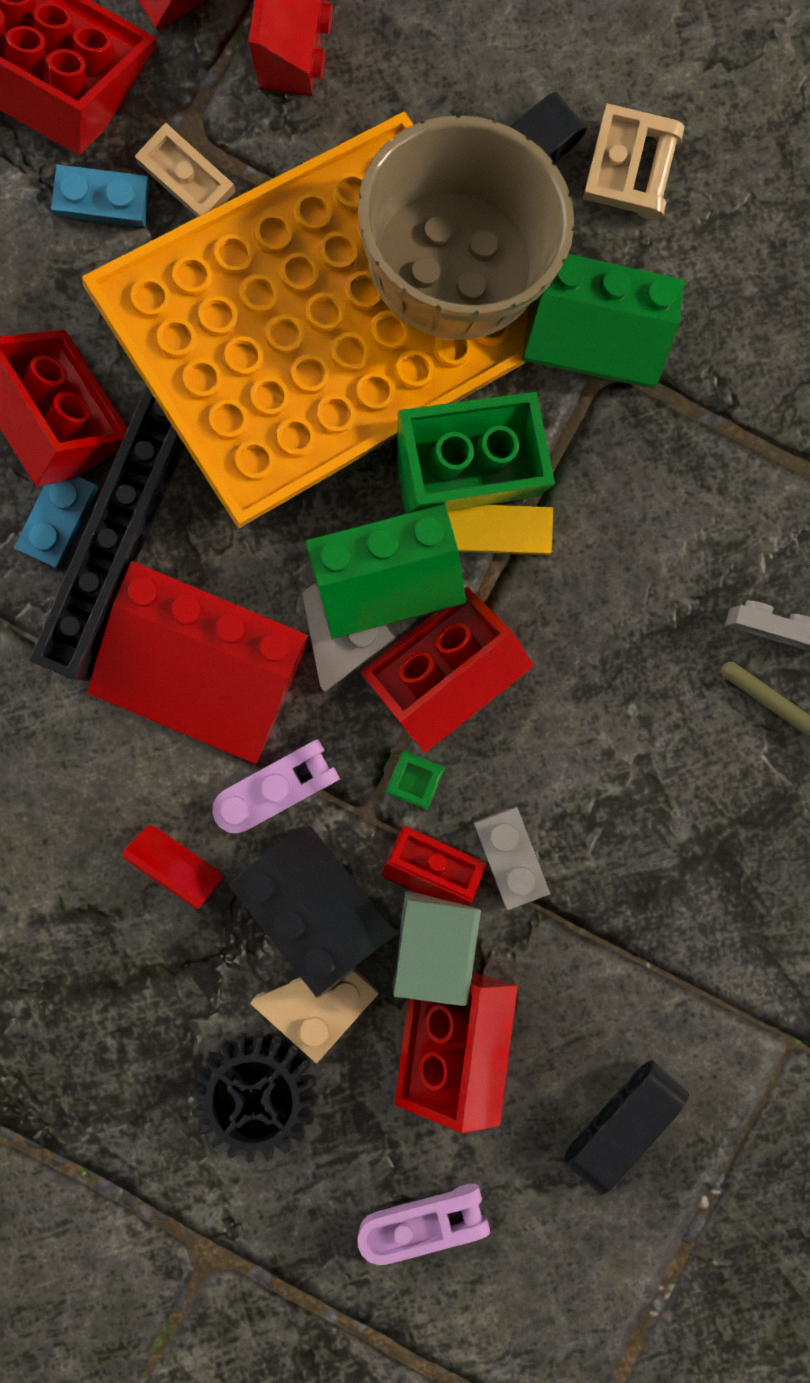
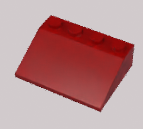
(67, 66)
(196, 662)

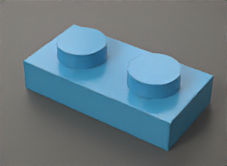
(100, 196)
(56, 520)

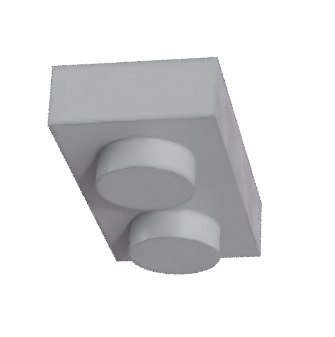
(758, 620)
(511, 858)

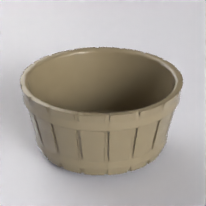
(463, 225)

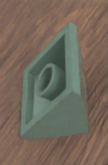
(435, 950)

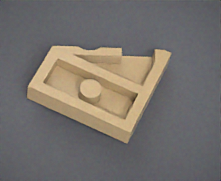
(312, 1021)

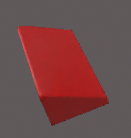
(173, 866)
(433, 868)

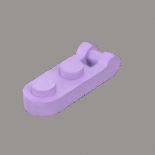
(272, 789)
(422, 1226)

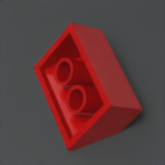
(287, 43)
(54, 408)
(447, 669)
(458, 1057)

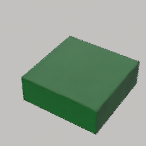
(415, 779)

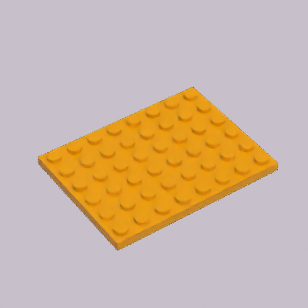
(274, 338)

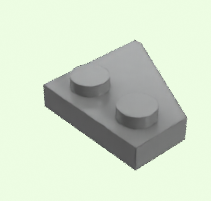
(342, 655)

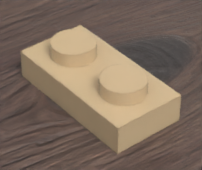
(184, 172)

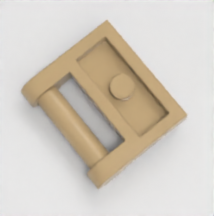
(618, 159)

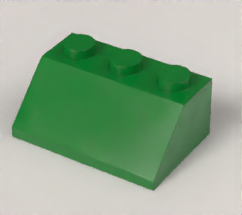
(605, 321)
(472, 453)
(387, 571)

